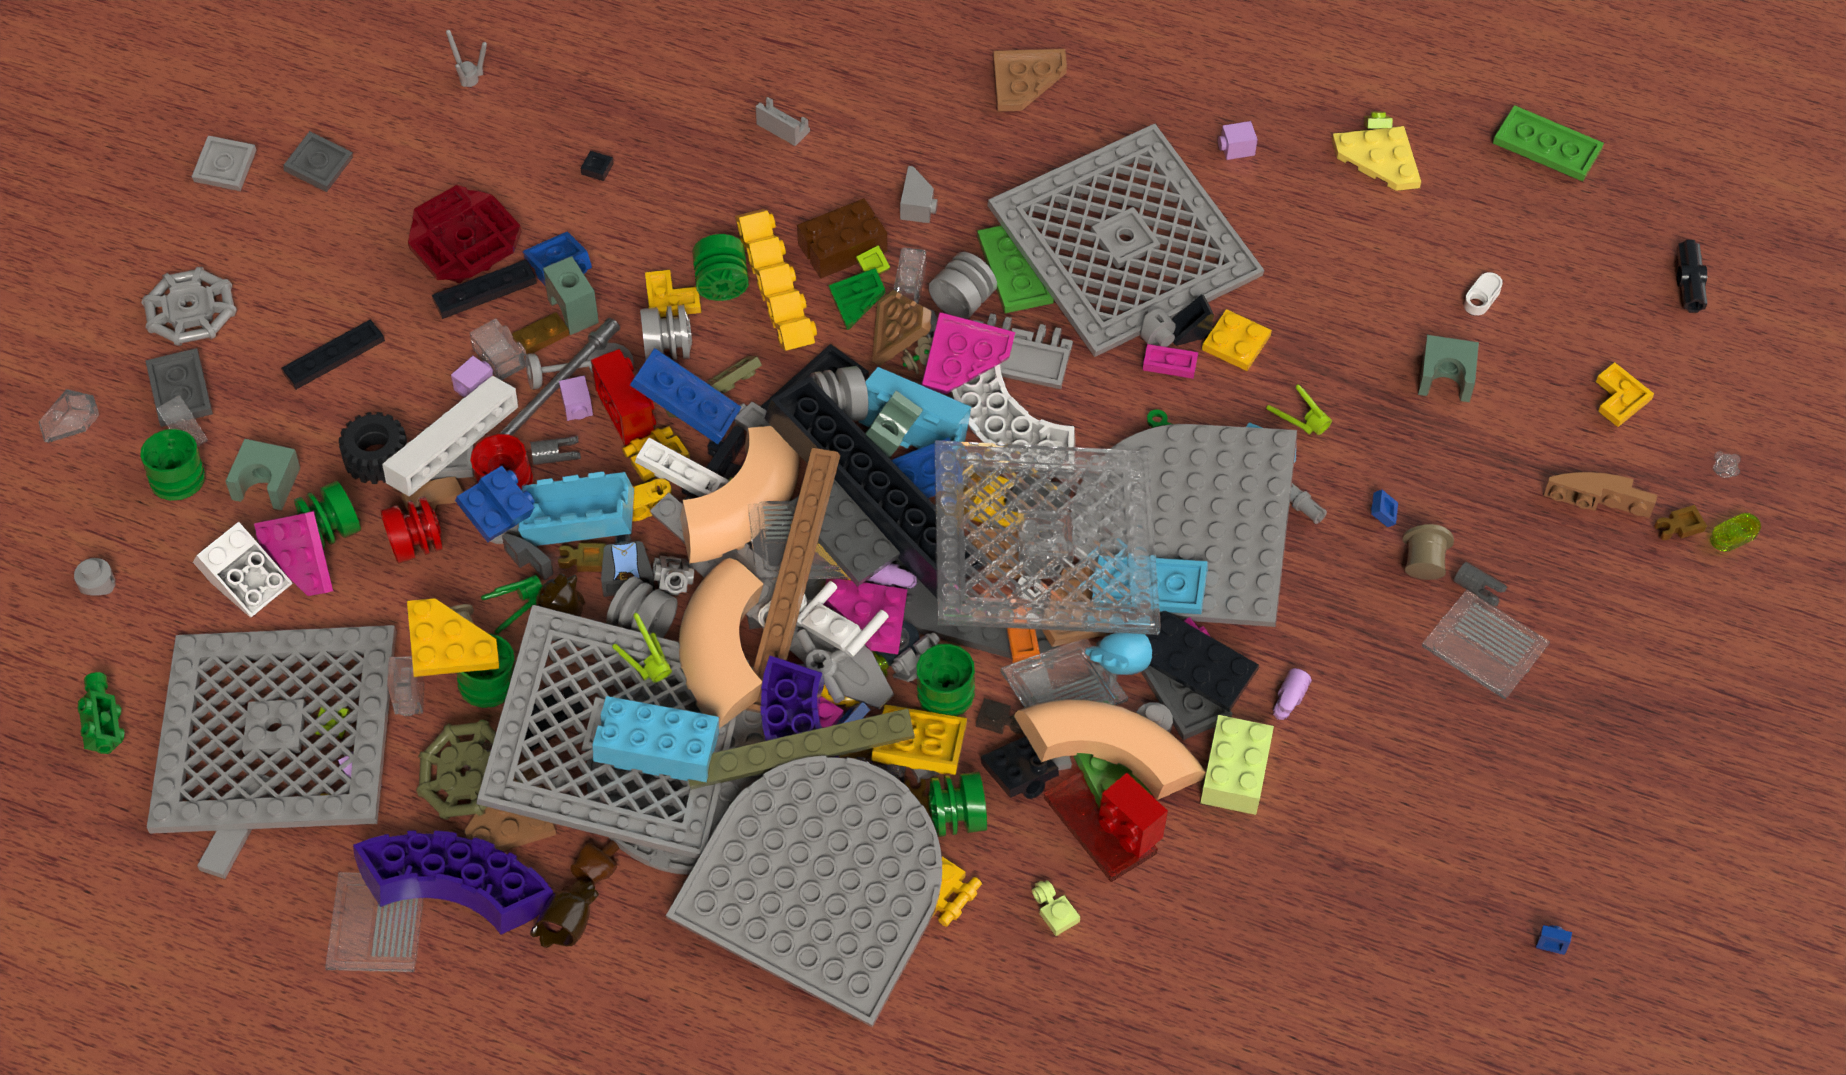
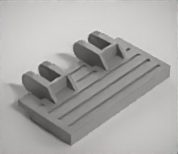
(1034, 360)

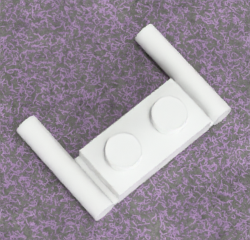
(834, 627)

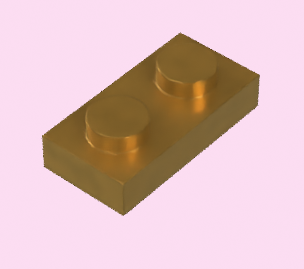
(541, 333)

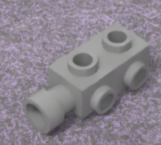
(674, 577)

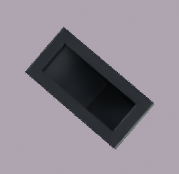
(1193, 322)

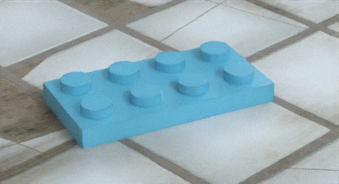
(1179, 584)

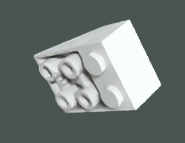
(242, 570)

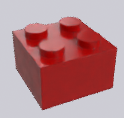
(1132, 815)

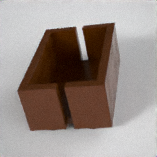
(841, 236)

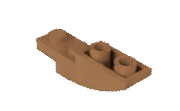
(1591, 488)

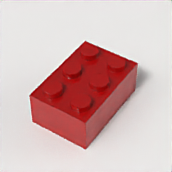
(625, 405)

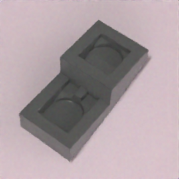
(524, 553)

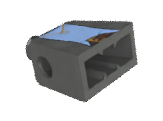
(622, 562)

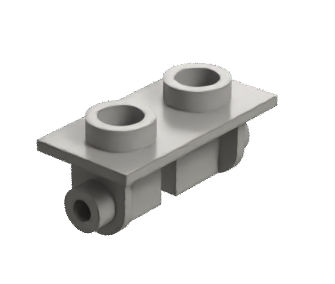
(906, 663)

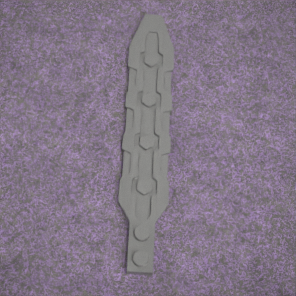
(856, 676)

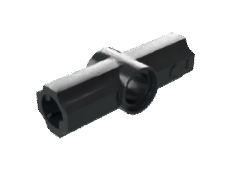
(1691, 276)

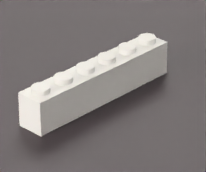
(450, 436)

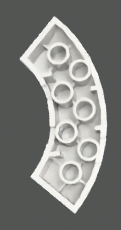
(1001, 420)

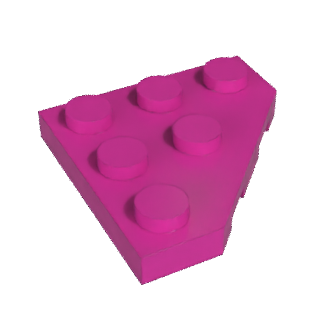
(963, 352)
(297, 550)
(863, 603)

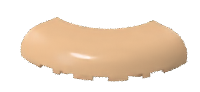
(721, 518)
(711, 641)
(1114, 736)

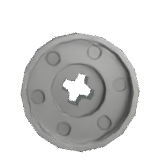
(962, 285)
(666, 332)
(846, 389)
(654, 607)

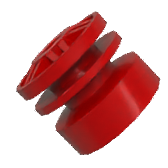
(502, 451)
(411, 529)

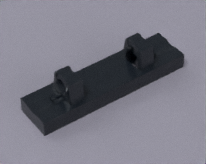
(722, 454)

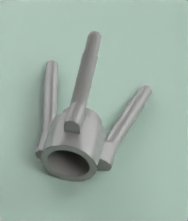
(467, 71)

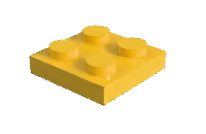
(1236, 340)

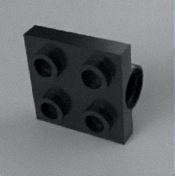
(1019, 769)

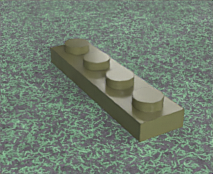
(725, 380)

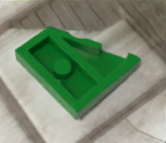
(856, 295)

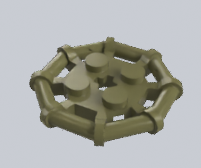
(449, 768)

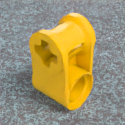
(647, 496)

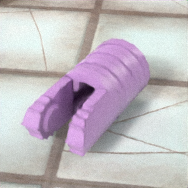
(893, 575)
(1291, 692)

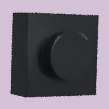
(597, 165)

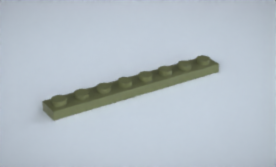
(826, 741)

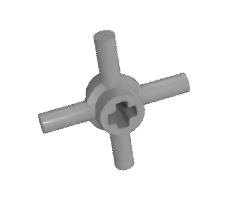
(829, 661)

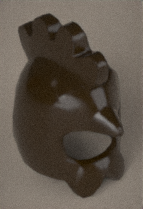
(561, 595)
(570, 911)

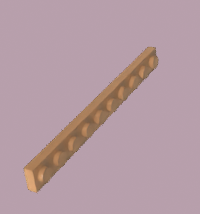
(796, 561)

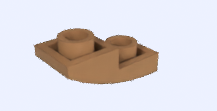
(436, 492)

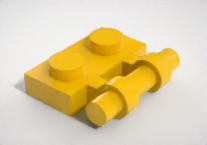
(659, 436)
(952, 882)

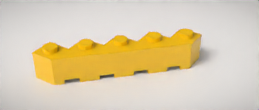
(775, 279)

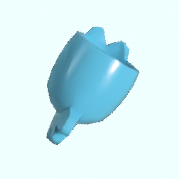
(1122, 653)

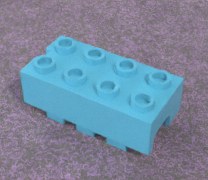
(940, 416)
(579, 508)
(655, 739)

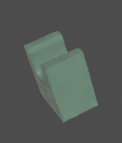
(572, 293)
(1449, 359)
(893, 423)
(263, 464)

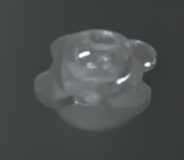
(1729, 469)

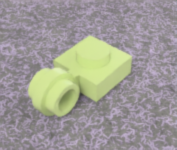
(1057, 913)

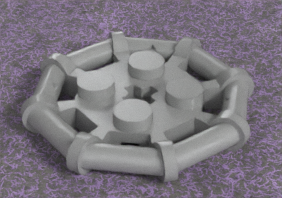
(186, 288)

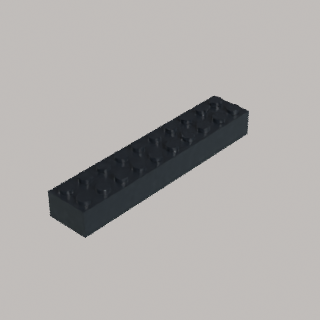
(882, 491)

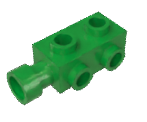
(99, 716)

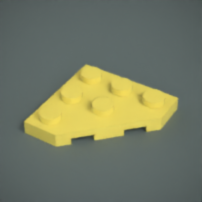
(1380, 154)

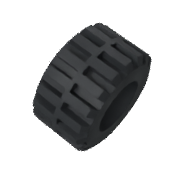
(367, 432)

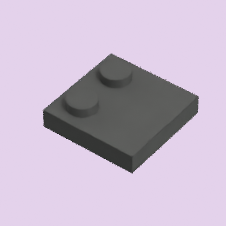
(318, 161)

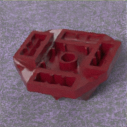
(462, 233)

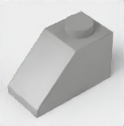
(917, 198)

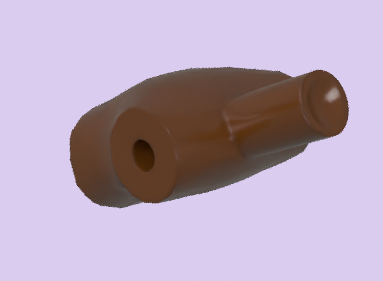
(594, 863)

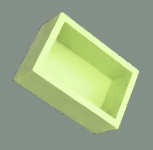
(1237, 764)

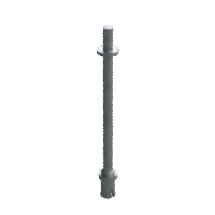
(596, 341)

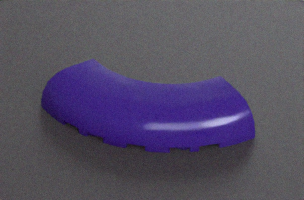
(790, 699)
(453, 871)

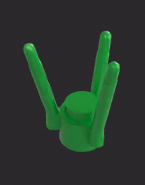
(526, 589)

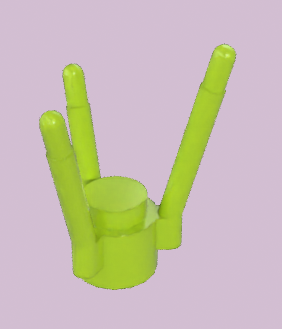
(1316, 418)
(656, 665)

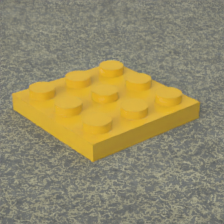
(935, 743)

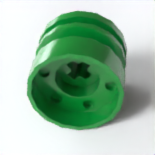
(720, 267)
(173, 464)
(331, 512)
(946, 680)
(490, 686)
(958, 804)

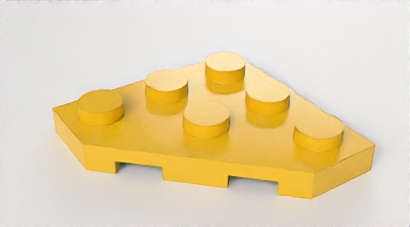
(447, 641)

